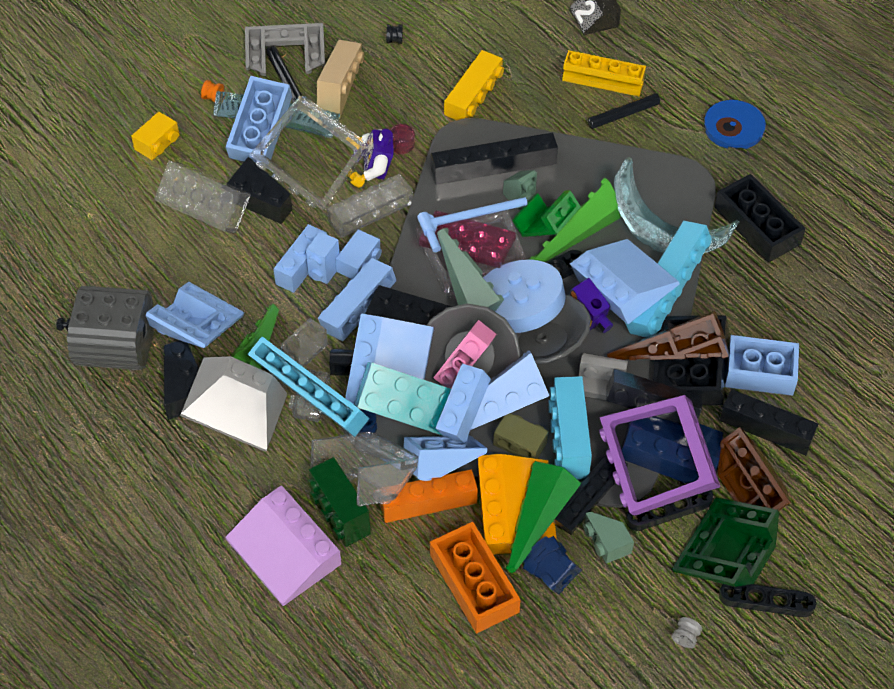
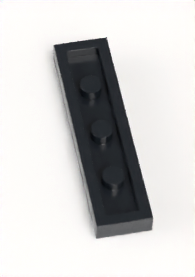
(587, 496)

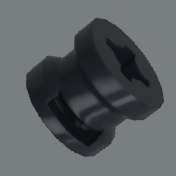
(394, 34)

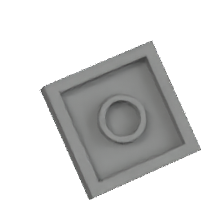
(597, 373)

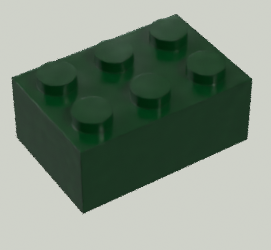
(338, 502)

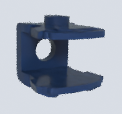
(551, 564)

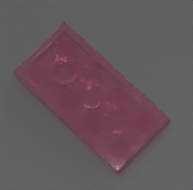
(481, 241)

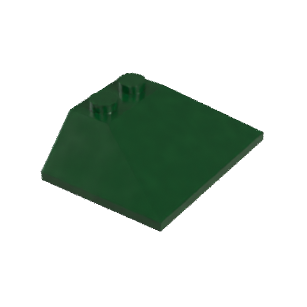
(730, 543)

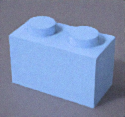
(357, 253)
(321, 257)

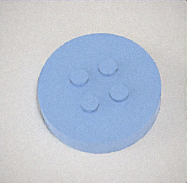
(530, 292)

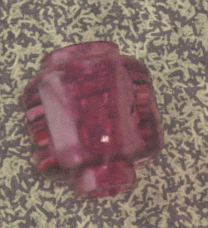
(403, 138)

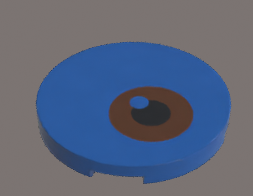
(734, 124)

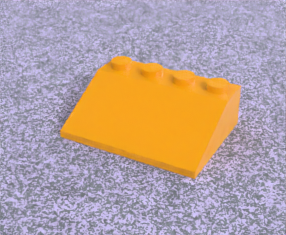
(501, 495)

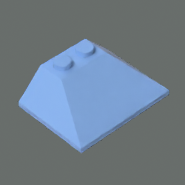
(194, 316)

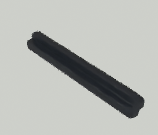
(283, 71)
(623, 111)

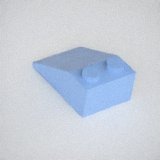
(441, 454)

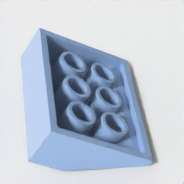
(624, 277)
(390, 344)

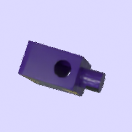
(595, 303)

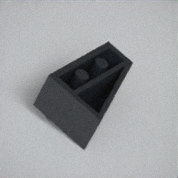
(266, 196)
(179, 376)

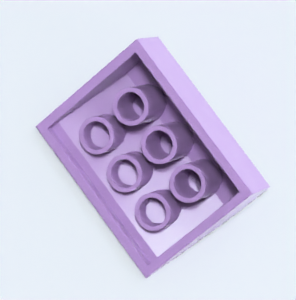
(284, 546)

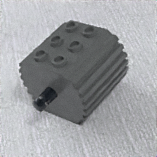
(109, 328)

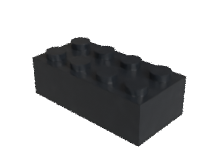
(761, 217)
(403, 306)

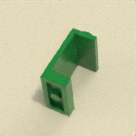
(540, 220)

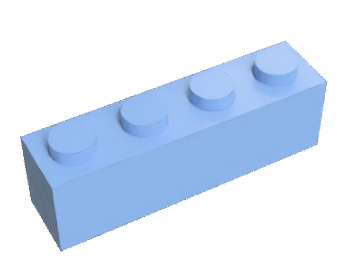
(345, 311)

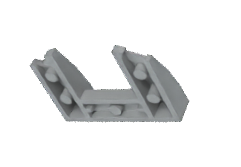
(281, 35)

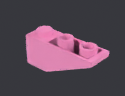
(466, 353)

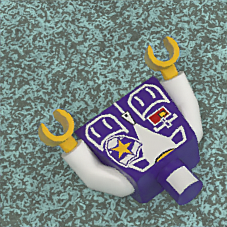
(377, 157)

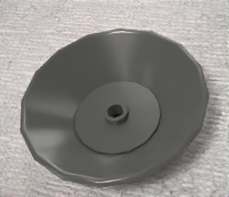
(453, 326)
(559, 335)

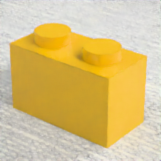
(155, 135)

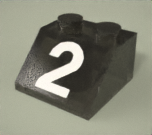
(595, 15)

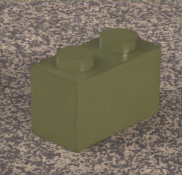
(520, 437)

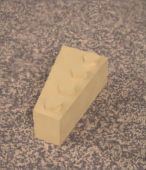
(338, 76)

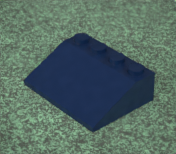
(664, 447)

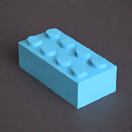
(570, 426)

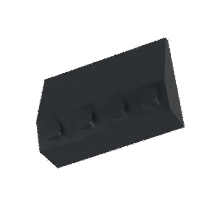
(694, 375)

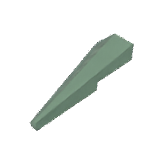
(466, 275)

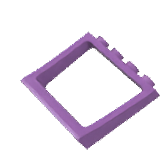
(707, 476)

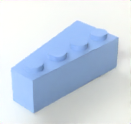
(511, 390)

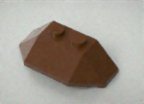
(749, 473)

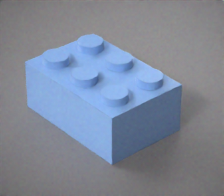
(762, 365)

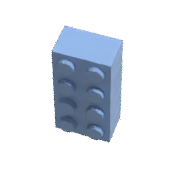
(259, 111)

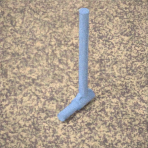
(429, 223)

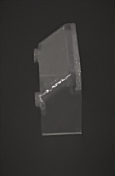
(376, 461)

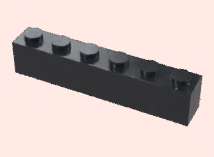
(494, 158)

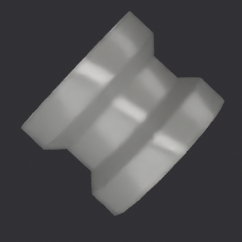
(687, 632)

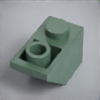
(520, 185)
(609, 536)

